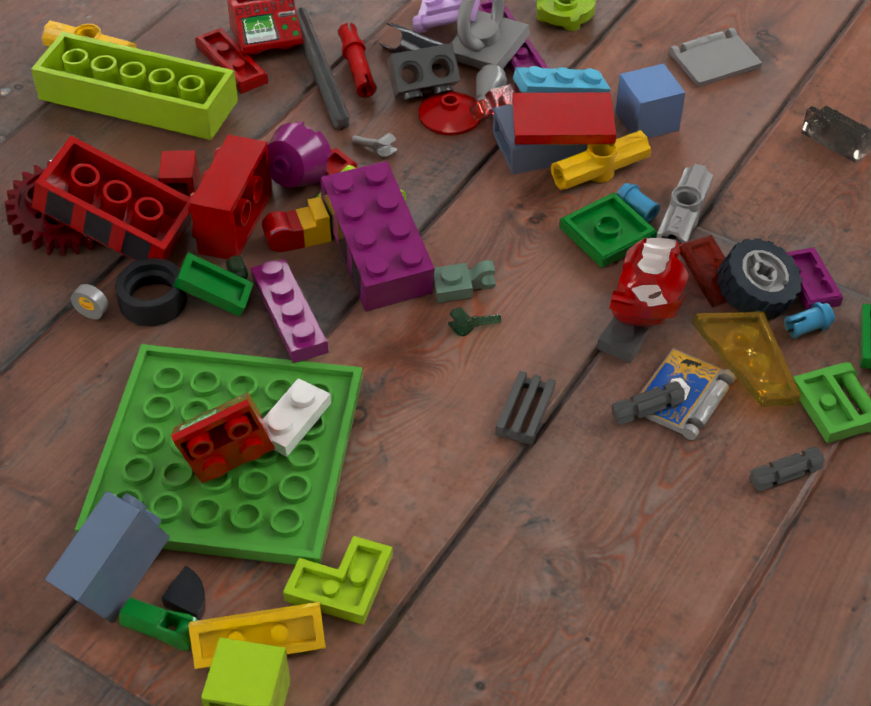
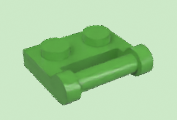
(830, 406)

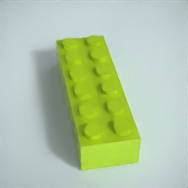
(136, 85)

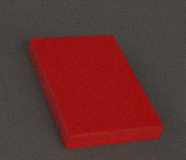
(563, 118)

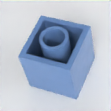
(650, 101)

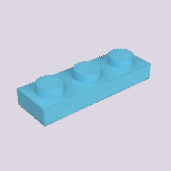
(559, 80)

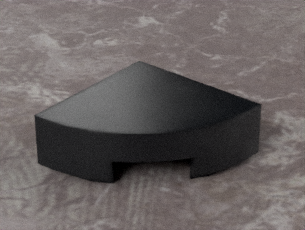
(186, 594)

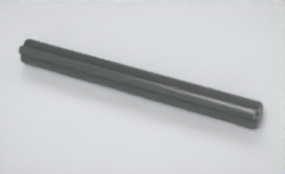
(322, 72)

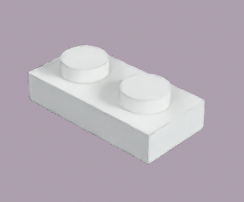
(295, 415)

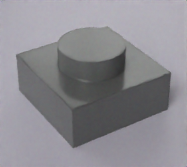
(622, 340)

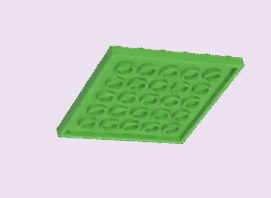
(257, 511)

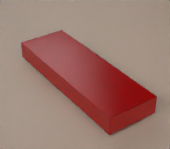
(226, 53)

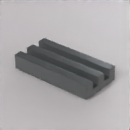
(533, 385)

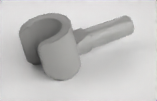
(381, 146)

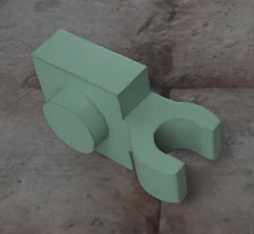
(458, 282)

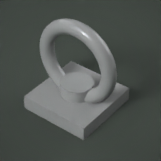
(488, 38)

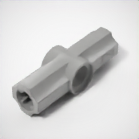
(686, 204)

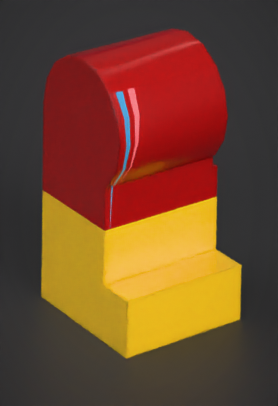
(298, 227)

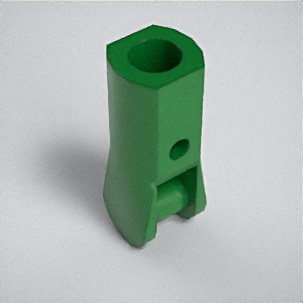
(155, 623)

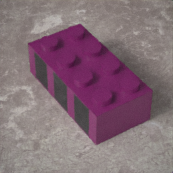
(377, 236)

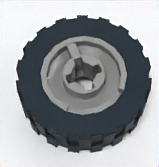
(759, 278)

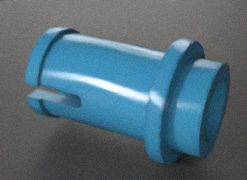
(638, 201)
(815, 318)

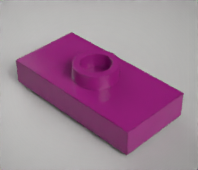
(816, 280)

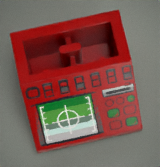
(264, 24)
(223, 438)

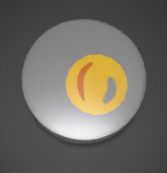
(89, 301)

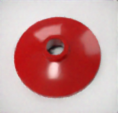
(448, 113)

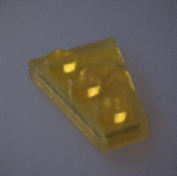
(751, 354)

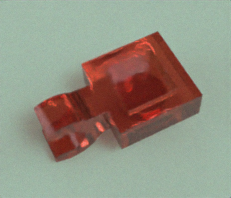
(494, 98)

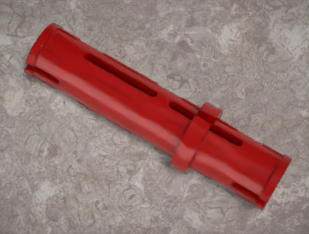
(354, 52)

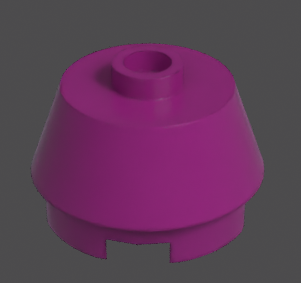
(298, 155)

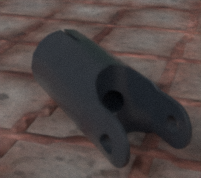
(412, 41)

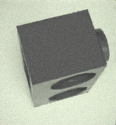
(421, 62)

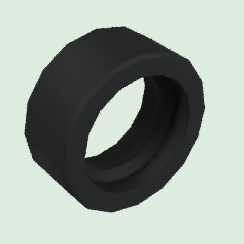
(149, 311)

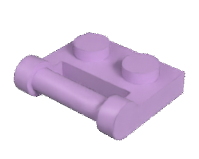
(439, 13)

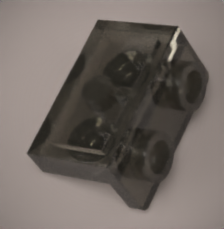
(837, 132)

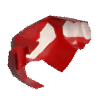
(648, 269)

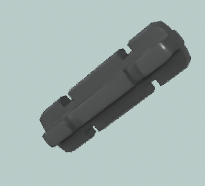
(648, 402)
(787, 468)

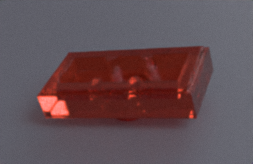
(703, 260)

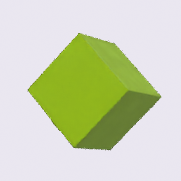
(247, 675)

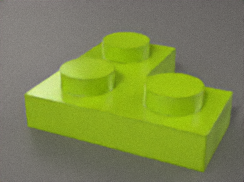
(346, 590)

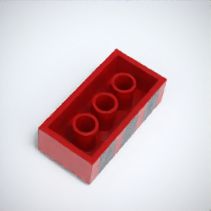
(111, 202)

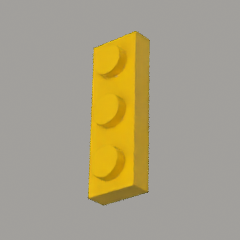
(293, 627)

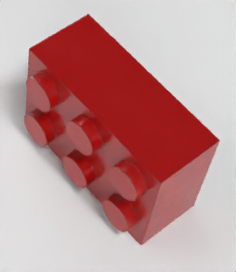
(231, 197)

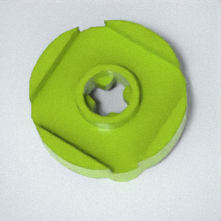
(566, 15)

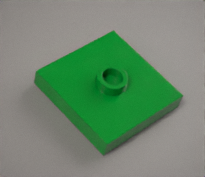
(606, 229)

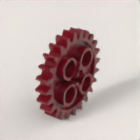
(37, 226)

